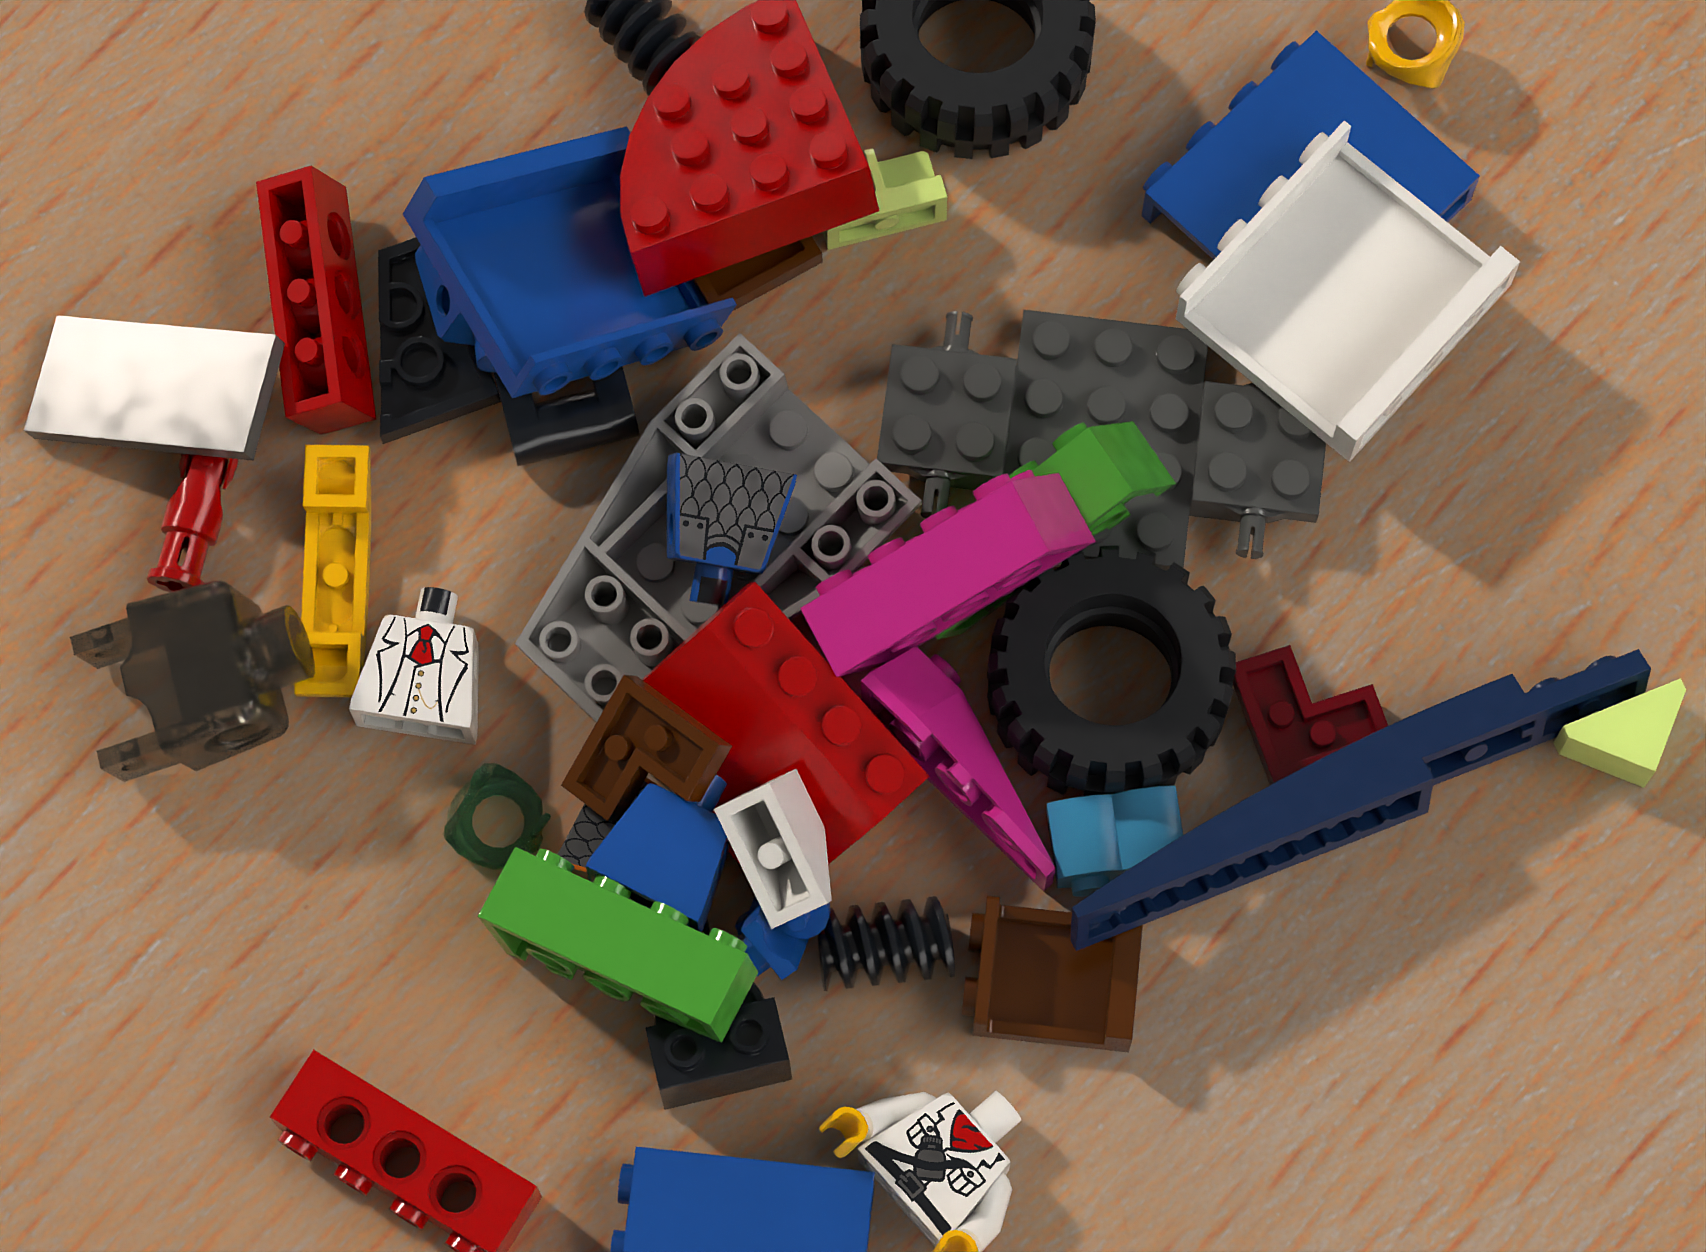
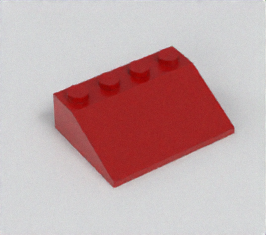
(786, 710)

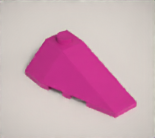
(938, 728)

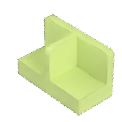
(906, 200)

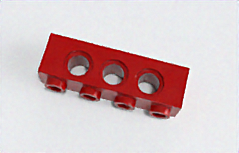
(316, 300)
(328, 1091)

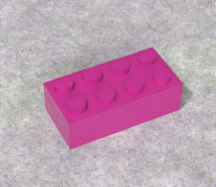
(946, 572)

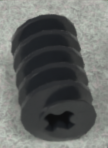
(641, 35)
(886, 943)

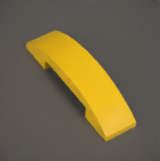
(336, 565)

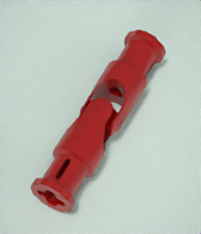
(192, 521)

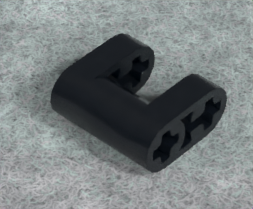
(570, 421)

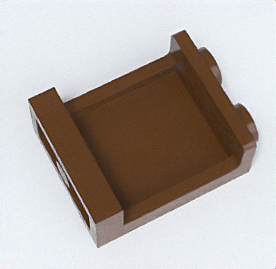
(1044, 989)

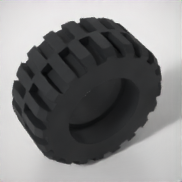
(969, 107)
(1121, 595)

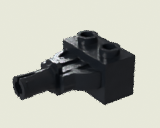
(700, 1068)

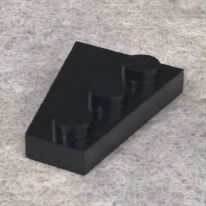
(420, 373)

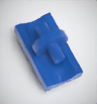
(783, 945)

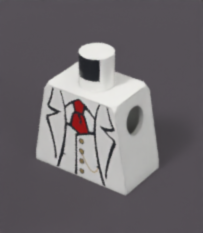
(421, 674)

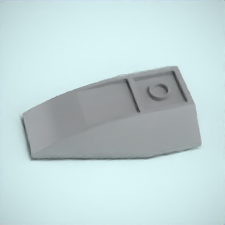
(628, 606)

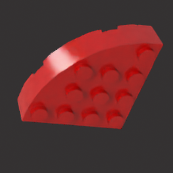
(739, 151)

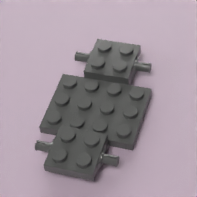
(978, 416)

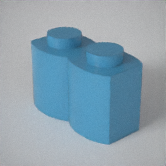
(1109, 833)

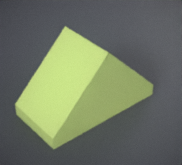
(1626, 736)

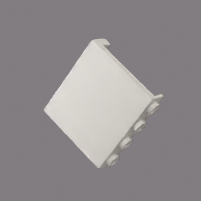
(1340, 293)

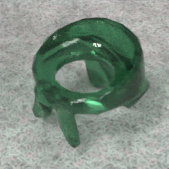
(486, 782)

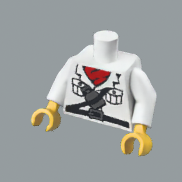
(936, 1162)

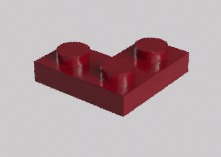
(1285, 722)

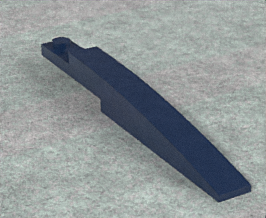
(1352, 793)

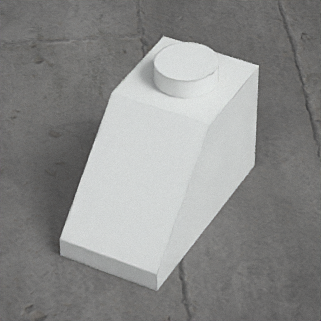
(780, 847)

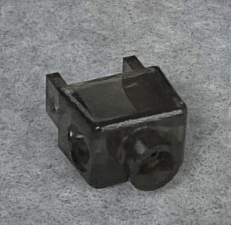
(204, 671)

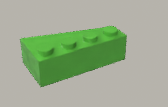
(618, 943)

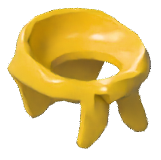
(1427, 70)

